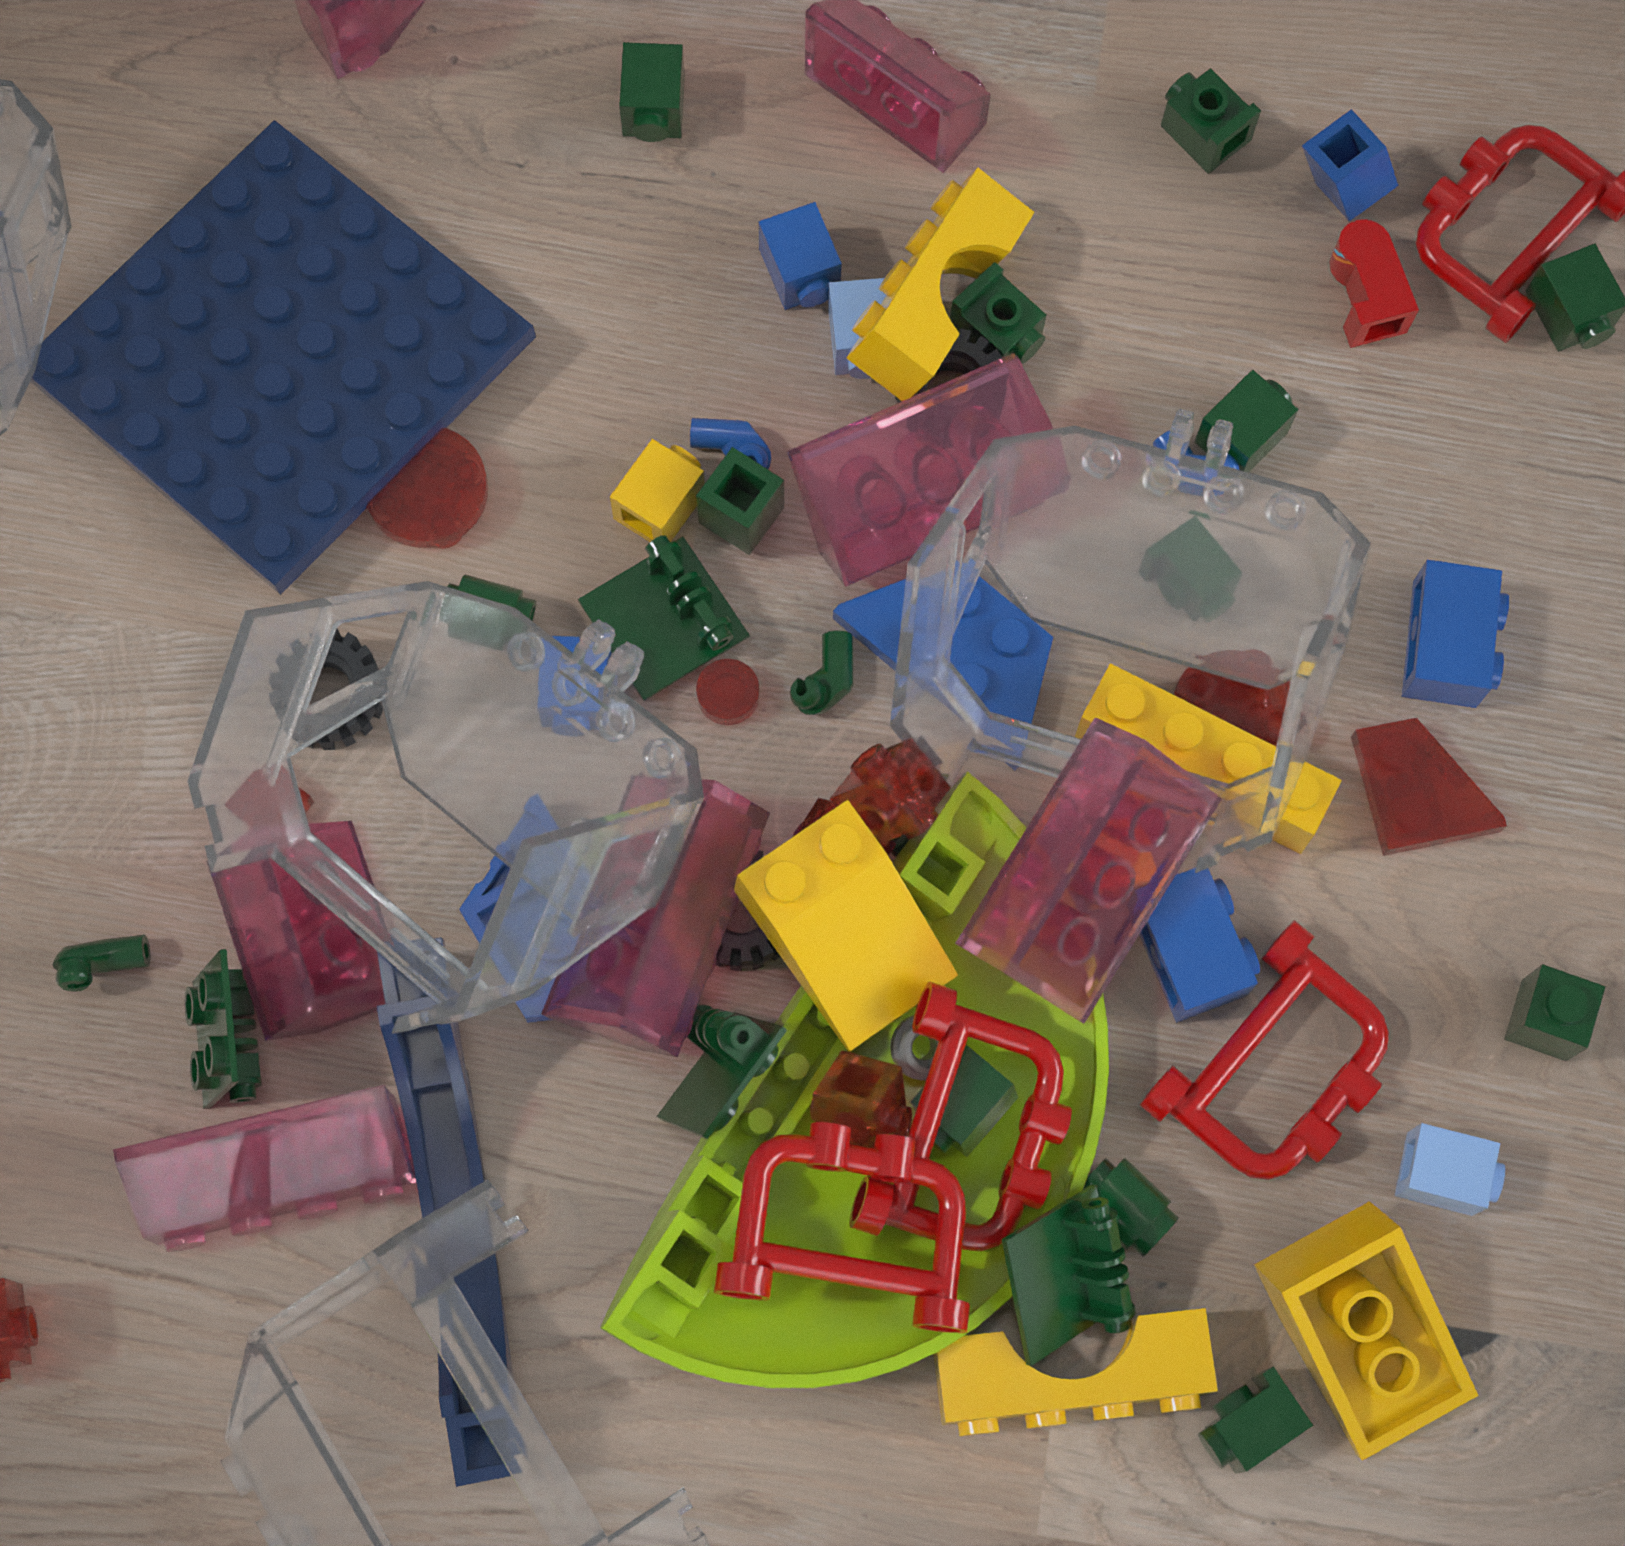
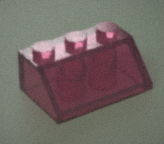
(894, 80)
(294, 952)

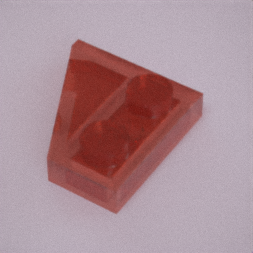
(1418, 789)

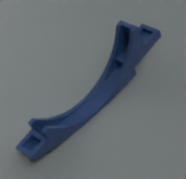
(446, 1164)

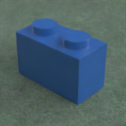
(1454, 634)
(1197, 947)

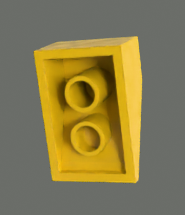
(845, 925)
(1367, 1328)

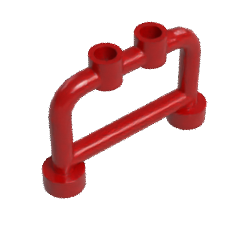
(1484, 165)
(1349, 1087)
(1041, 1121)
(889, 1161)

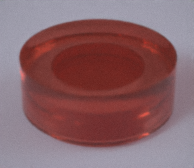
(727, 691)

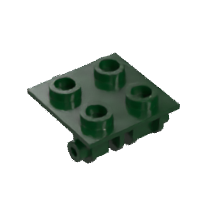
(668, 612)
(211, 1006)
(733, 1054)
(1068, 1274)

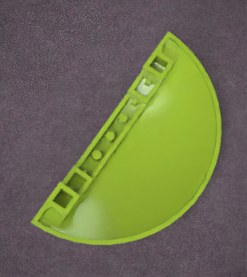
(832, 1331)

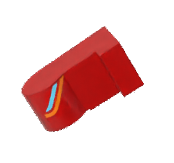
(1375, 283)

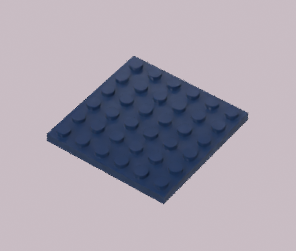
(278, 354)

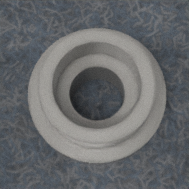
(903, 1054)

